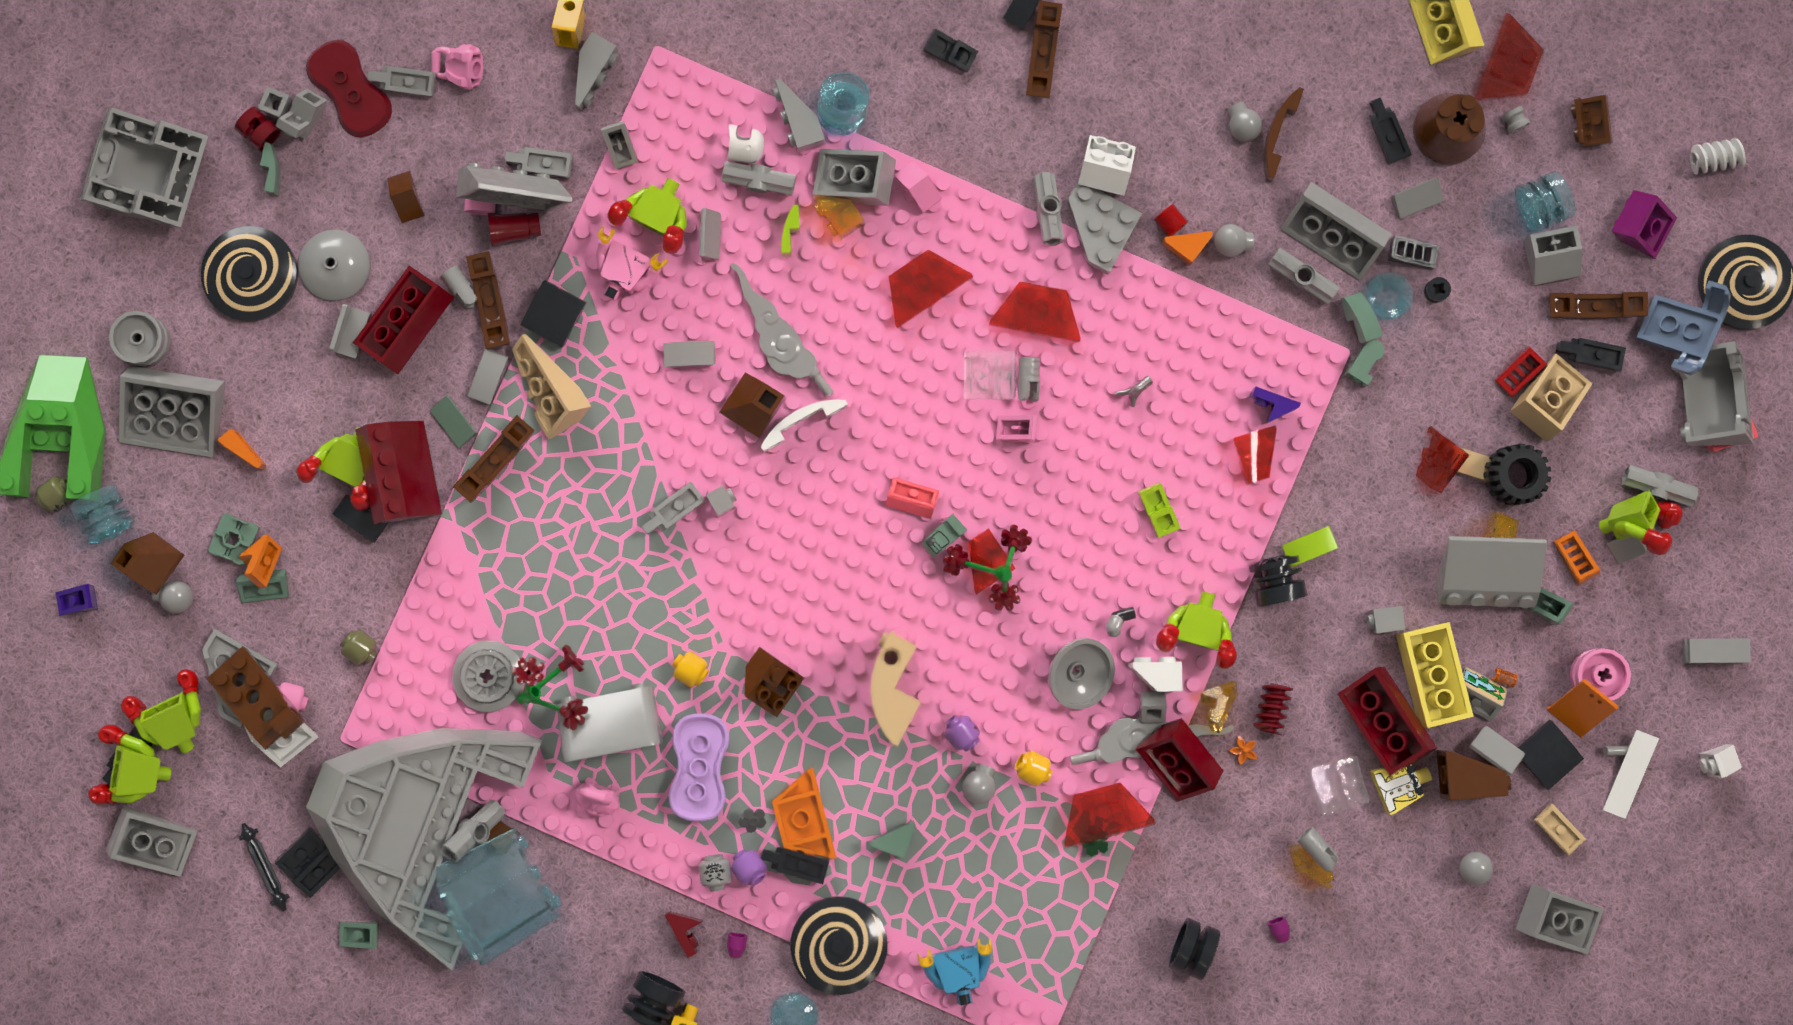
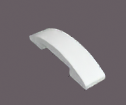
(829, 407)

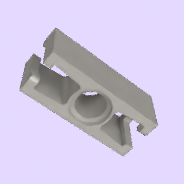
(1717, 650)

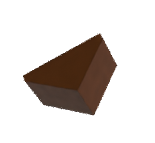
(405, 197)

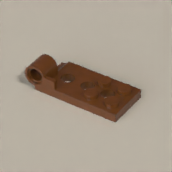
(285, 716)

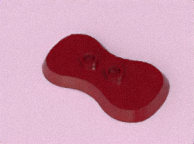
(339, 74)

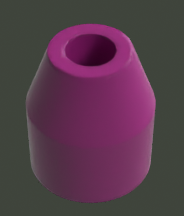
(1279, 930)
(736, 944)

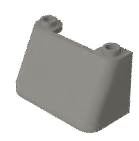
(1718, 400)
(613, 724)

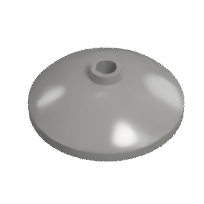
(345, 276)
(1090, 678)

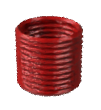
(1171, 220)

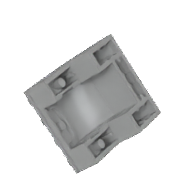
(143, 168)

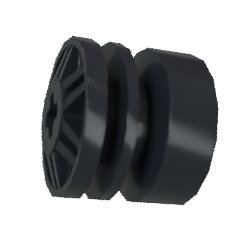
(1278, 580)
(655, 996)

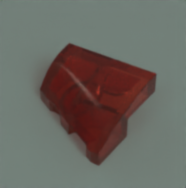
(1256, 454)
(1440, 461)
(986, 552)

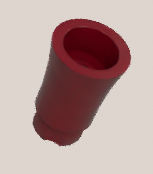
(513, 227)

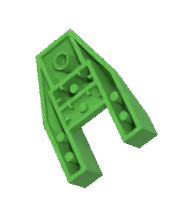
(56, 415)

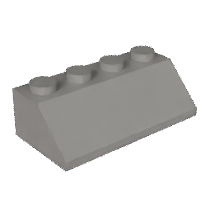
(1336, 231)

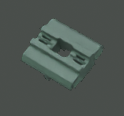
(228, 525)

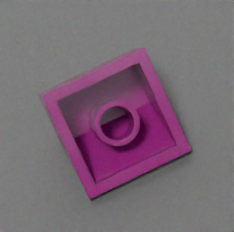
(1644, 223)

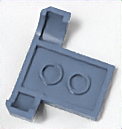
(1686, 327)

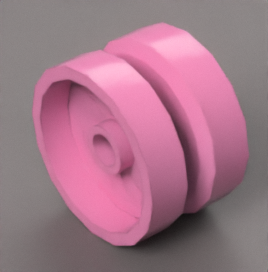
(1613, 668)

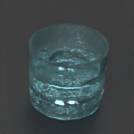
(842, 103)
(1545, 201)
(101, 512)

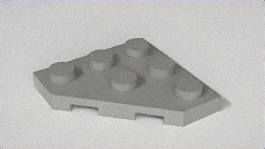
(1101, 225)
(220, 649)

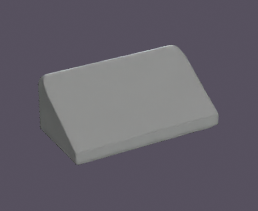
(1417, 198)
(710, 234)
(1497, 750)

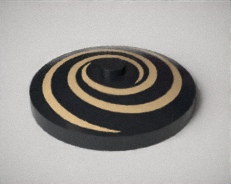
(249, 273)
(1756, 277)
(838, 945)

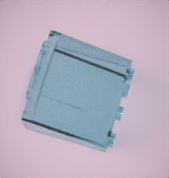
(496, 896)

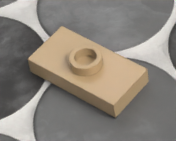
(1559, 829)

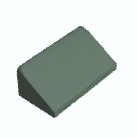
(453, 421)
(276, 588)

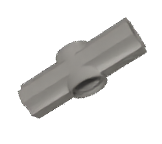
(758, 178)
(1049, 221)
(1316, 285)
(1660, 485)
(473, 831)

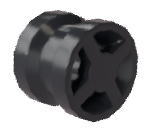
(1434, 294)

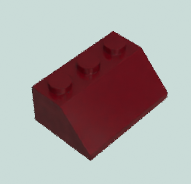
(1180, 760)

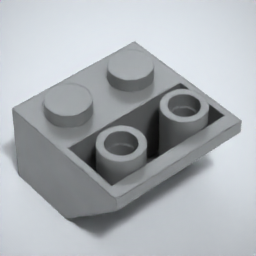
(1554, 255)

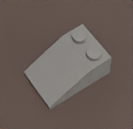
(855, 176)
(150, 841)
(1559, 919)

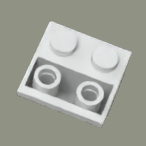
(1107, 165)
(1160, 675)

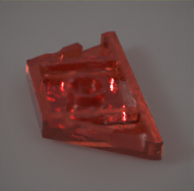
(1510, 62)
(923, 284)
(1038, 311)
(1104, 814)

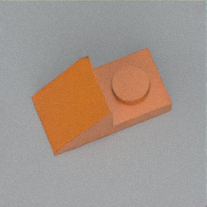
(261, 560)

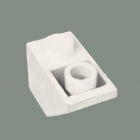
(1720, 761)

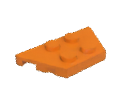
(803, 817)

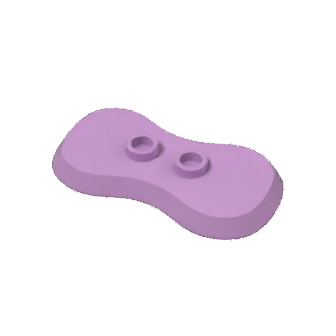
(699, 747)

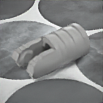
(459, 286)
(1028, 379)
(1318, 849)

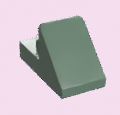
(359, 934)

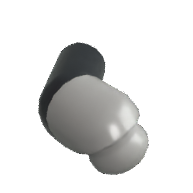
(1116, 620)

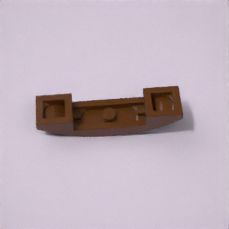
(1044, 49)
(1272, 160)
(488, 300)
(1598, 305)
(495, 459)

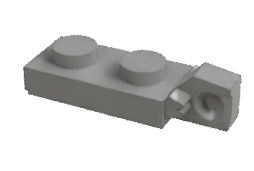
(405, 80)
(541, 162)
(674, 508)

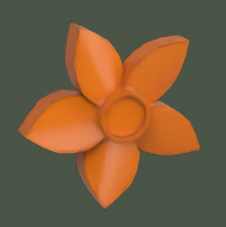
(1244, 750)

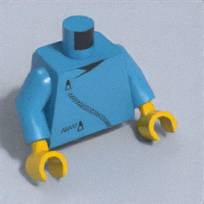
(958, 969)

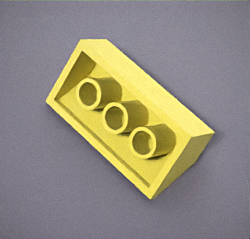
(1447, 28)
(1434, 675)

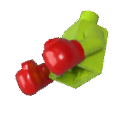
(655, 210)
(342, 460)
(1637, 518)
(1199, 626)
(170, 721)
(133, 770)

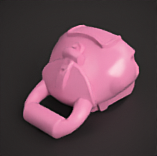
(462, 65)
(597, 798)

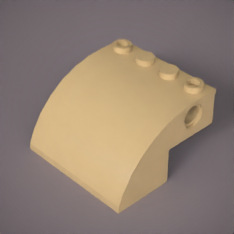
(891, 706)

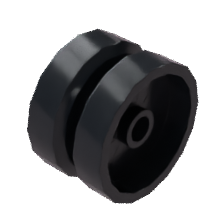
(1194, 948)

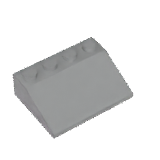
(510, 189)
(170, 411)
(1491, 571)

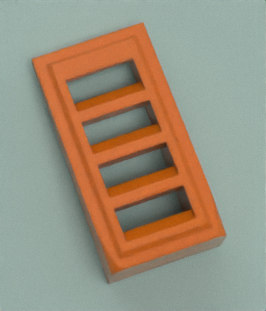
(238, 445)
(1589, 561)

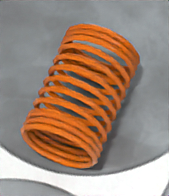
(1515, 676)

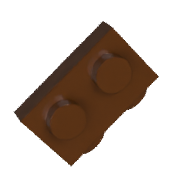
(1592, 121)

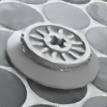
(471, 685)

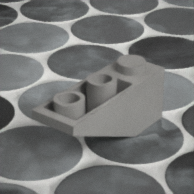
(594, 61)
(804, 124)

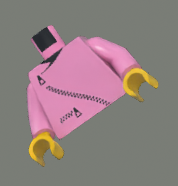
(624, 266)

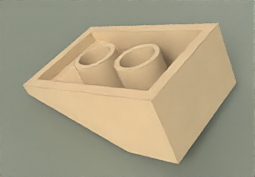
(1551, 398)

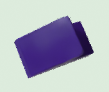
(1279, 404)
(76, 599)

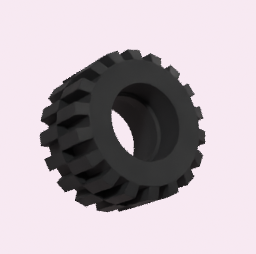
(1536, 474)

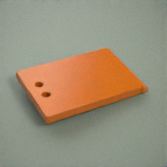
(1582, 708)

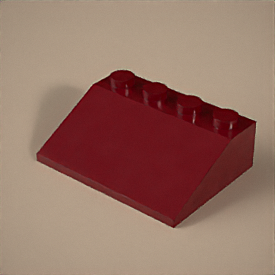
(398, 471)

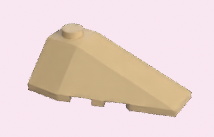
(555, 394)

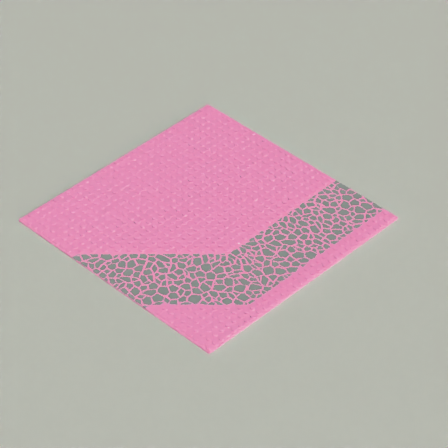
(826, 568)

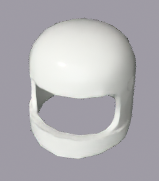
(745, 149)

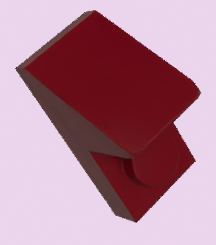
(680, 924)

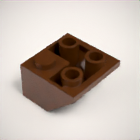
(752, 404)
(148, 561)
(770, 682)

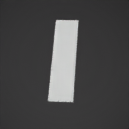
(1630, 774)

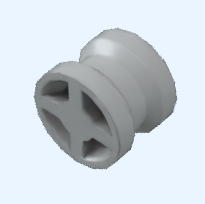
(1515, 119)

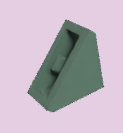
(1552, 607)
(895, 841)

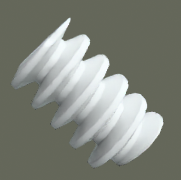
(1715, 154)

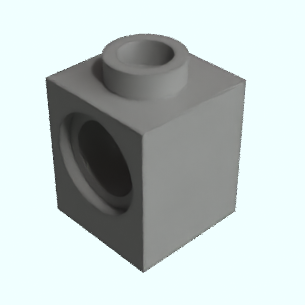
(1386, 619)

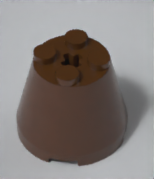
(1439, 128)

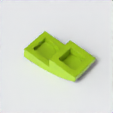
(791, 225)
(1159, 510)
(1311, 545)

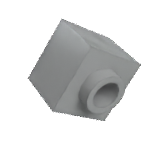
(268, 100)
(722, 500)
(1153, 707)

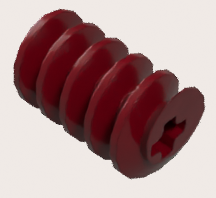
(1272, 708)

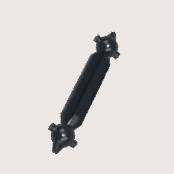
(264, 867)

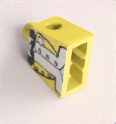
(1400, 788)

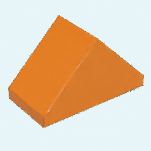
(1187, 245)

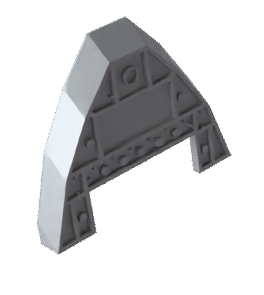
(396, 807)

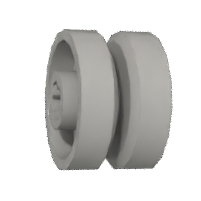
(126, 343)

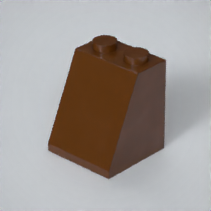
(1469, 778)

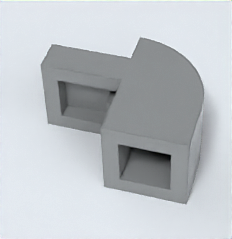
(303, 114)

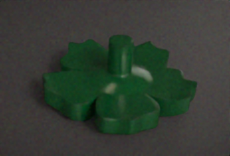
(1094, 846)

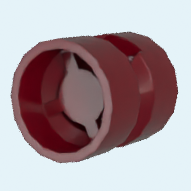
(253, 125)

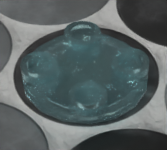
(1389, 295)
(794, 1010)

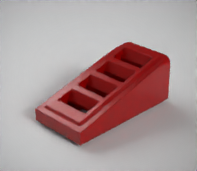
(1526, 377)

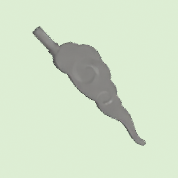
(780, 340)
(1126, 735)

